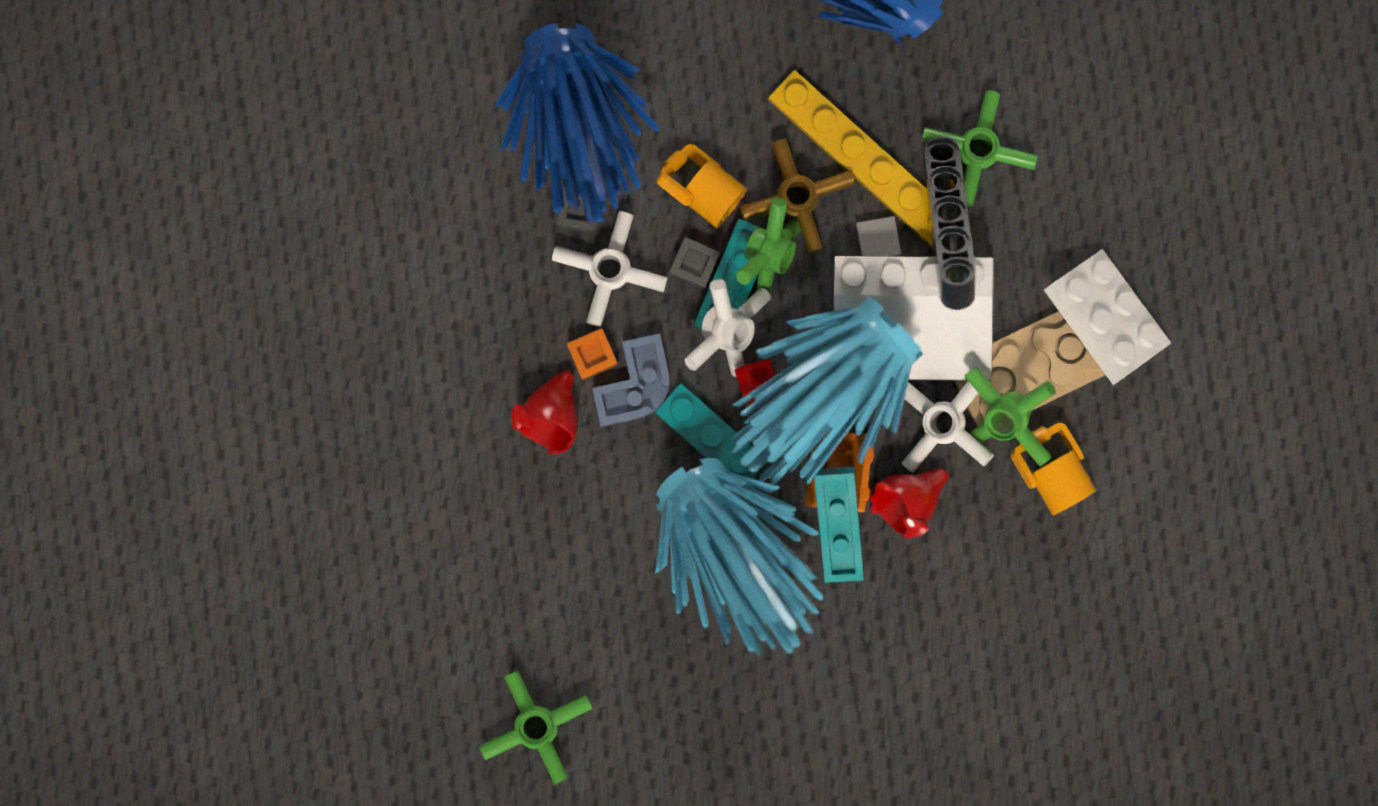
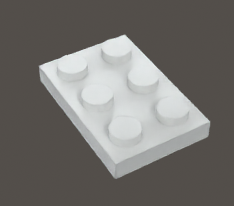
(1107, 316)

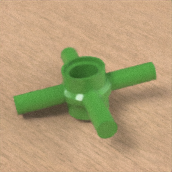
(984, 133)
(770, 249)
(1017, 407)
(519, 734)

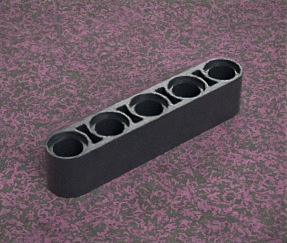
(949, 223)

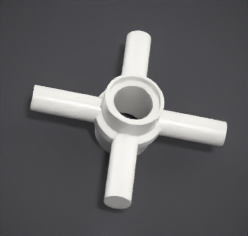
(613, 252)
(727, 327)
(955, 434)

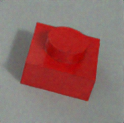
(754, 375)

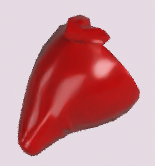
(549, 414)
(908, 500)

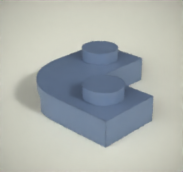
(644, 390)

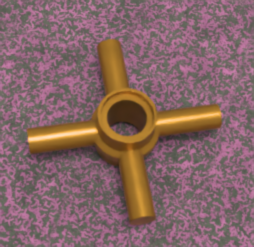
(793, 180)

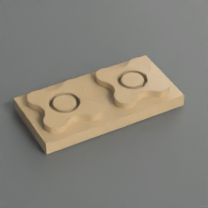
(1035, 355)

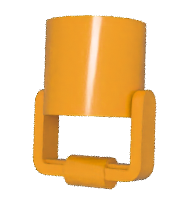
(710, 192)
(1060, 481)

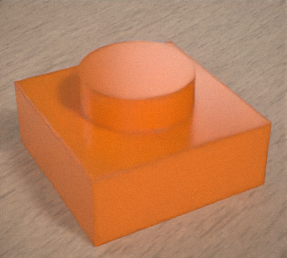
(592, 354)

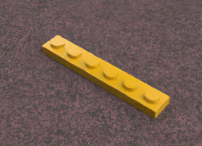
(855, 152)

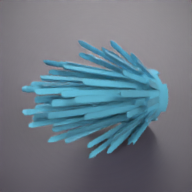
(834, 378)
(717, 532)

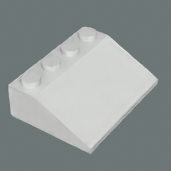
(910, 295)

